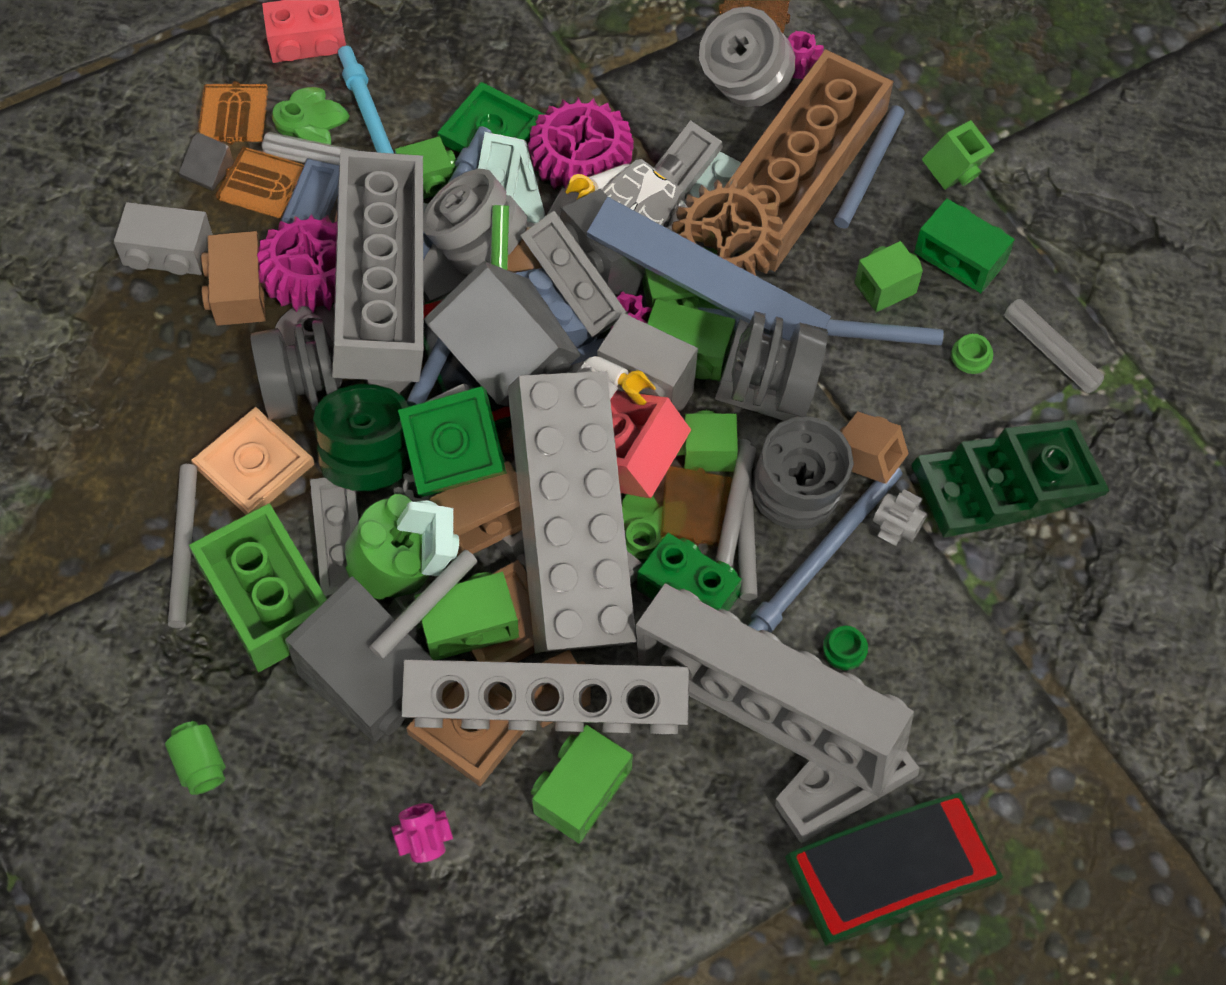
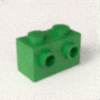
(964, 245)
(685, 567)

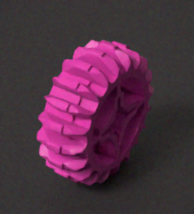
(579, 141)
(300, 263)

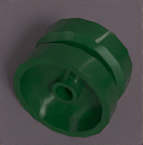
(361, 437)

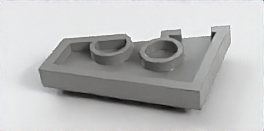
(821, 798)

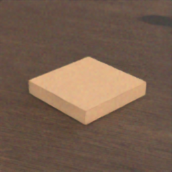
(253, 462)

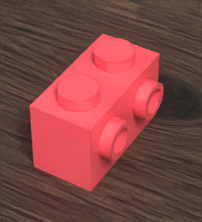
(304, 30)

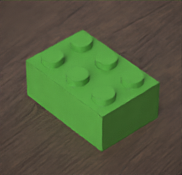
(259, 582)

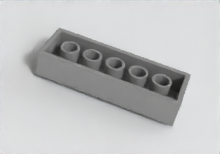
(379, 267)
(571, 512)
(777, 689)

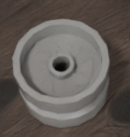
(747, 56)
(462, 219)

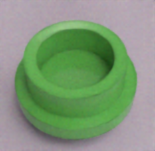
(972, 354)

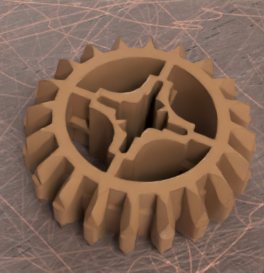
(759, 241)

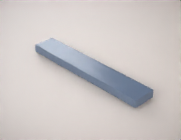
(698, 269)

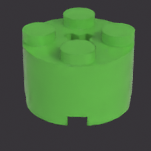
(381, 555)

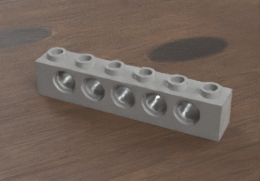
(427, 678)

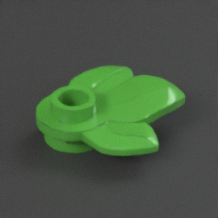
(309, 115)
(642, 520)

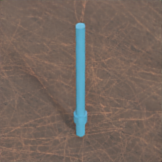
(357, 81)

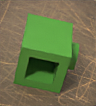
(958, 156)
(437, 164)
(888, 275)
(711, 442)

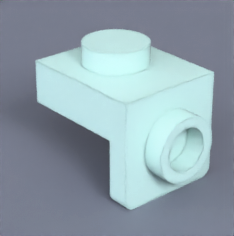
(436, 527)

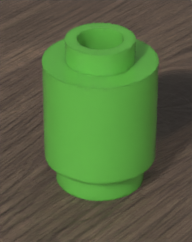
(195, 757)

